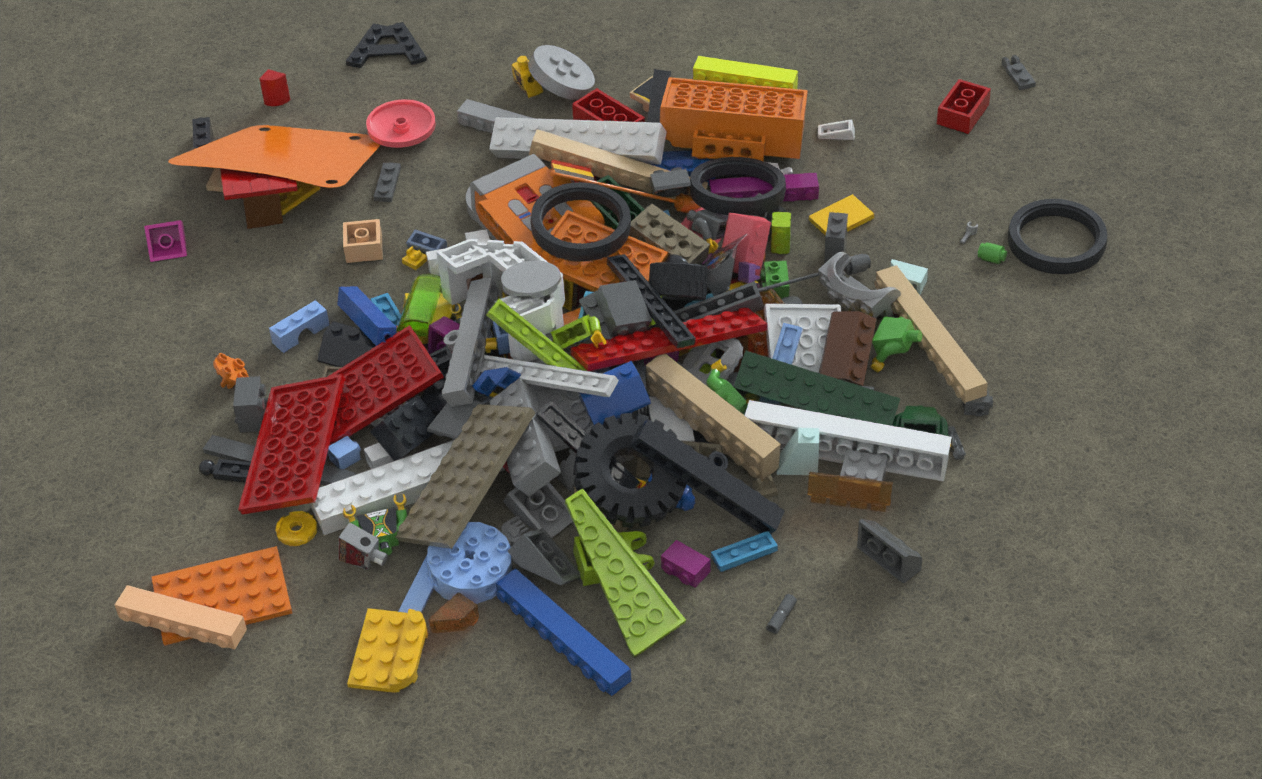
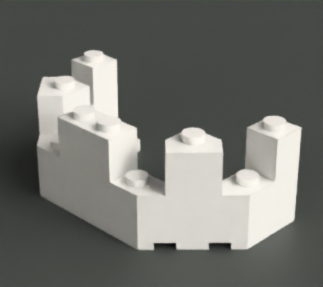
(492, 259)

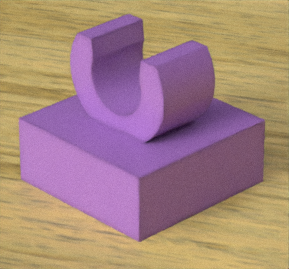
(747, 272)

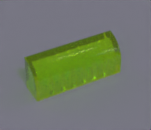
(421, 304)

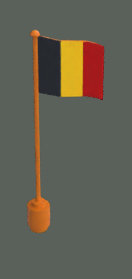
(683, 202)

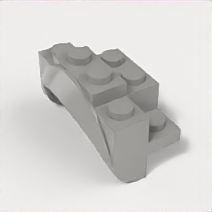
(851, 293)

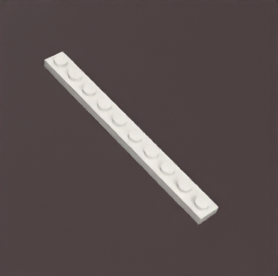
(555, 376)

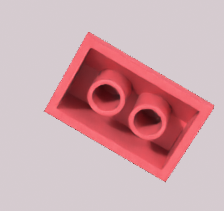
(753, 245)

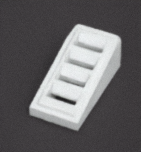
(840, 130)

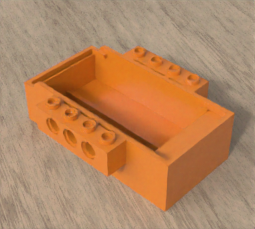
(733, 119)

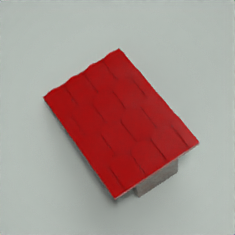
(259, 195)

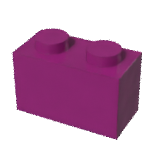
(685, 564)

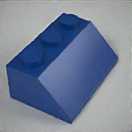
(626, 397)

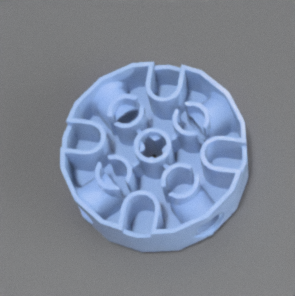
(472, 564)

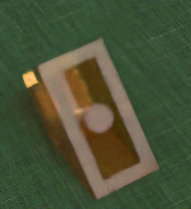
(454, 615)

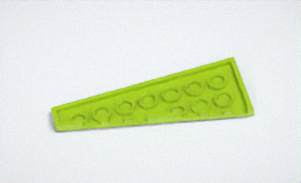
(633, 594)

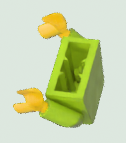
(577, 331)

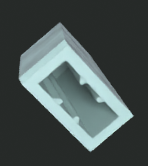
(800, 453)

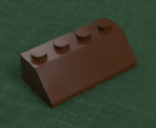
(848, 346)

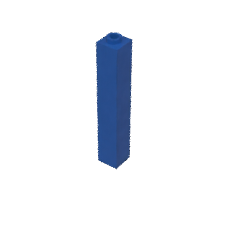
(365, 314)

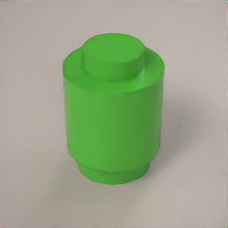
(992, 253)

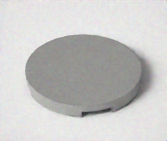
(531, 279)

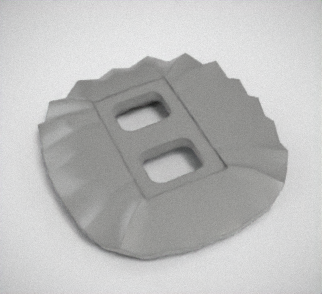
(702, 354)

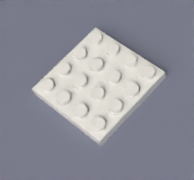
(815, 324)

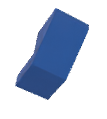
(491, 378)

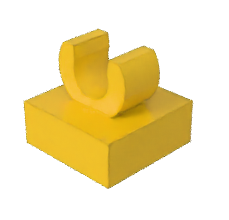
(414, 258)

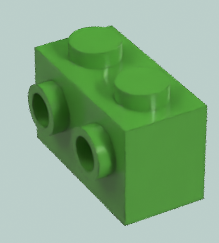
(774, 273)

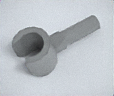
(970, 230)

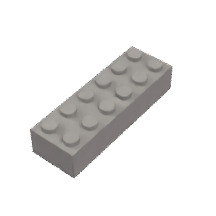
(533, 457)

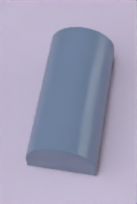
(425, 242)

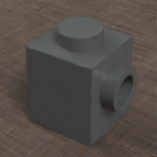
(978, 406)

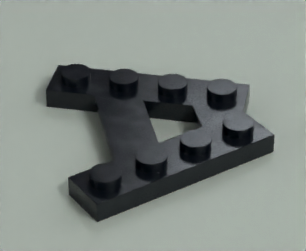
(369, 45)

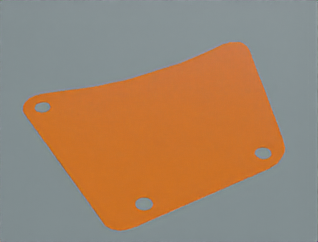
(286, 153)

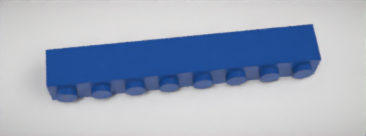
(563, 632)

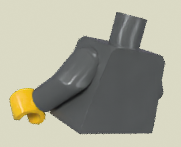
(710, 225)

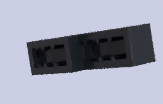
(659, 85)

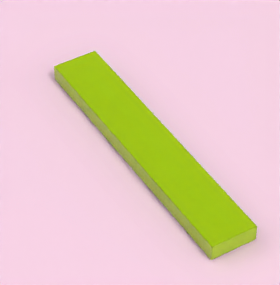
(531, 337)

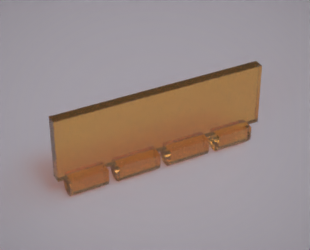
(846, 488)

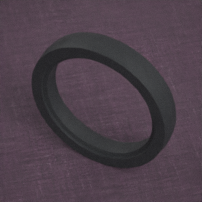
(737, 166)
(1062, 208)
(580, 251)

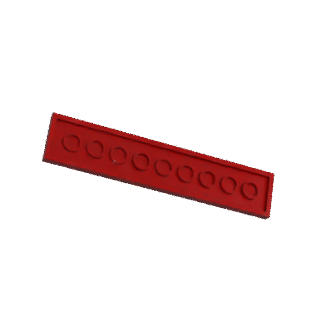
(655, 342)

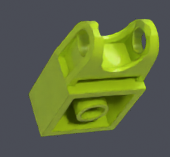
(584, 564)

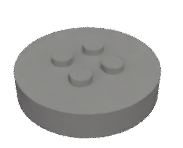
(561, 72)

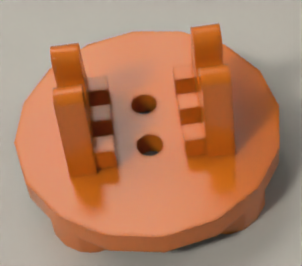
(229, 369)

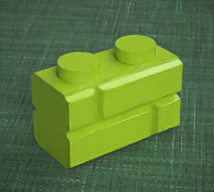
(781, 232)

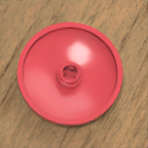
(401, 123)

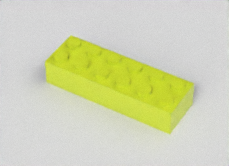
(743, 73)

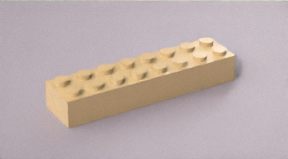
(712, 417)

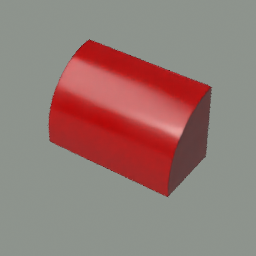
(274, 88)

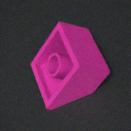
(166, 240)

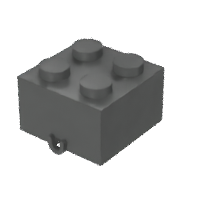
(249, 403)

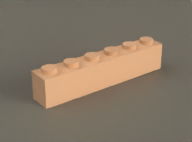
(180, 617)

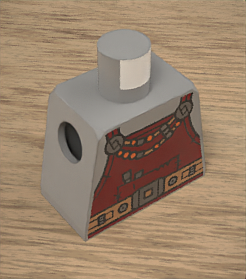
(359, 548)

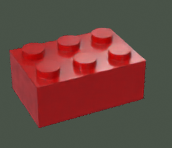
(963, 106)

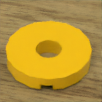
(301, 536)

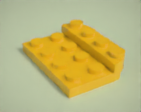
(388, 650)

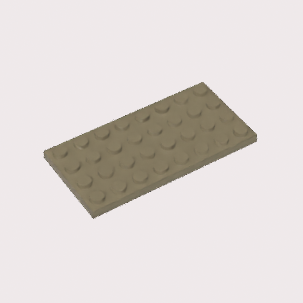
(464, 475)

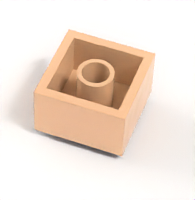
(362, 241)

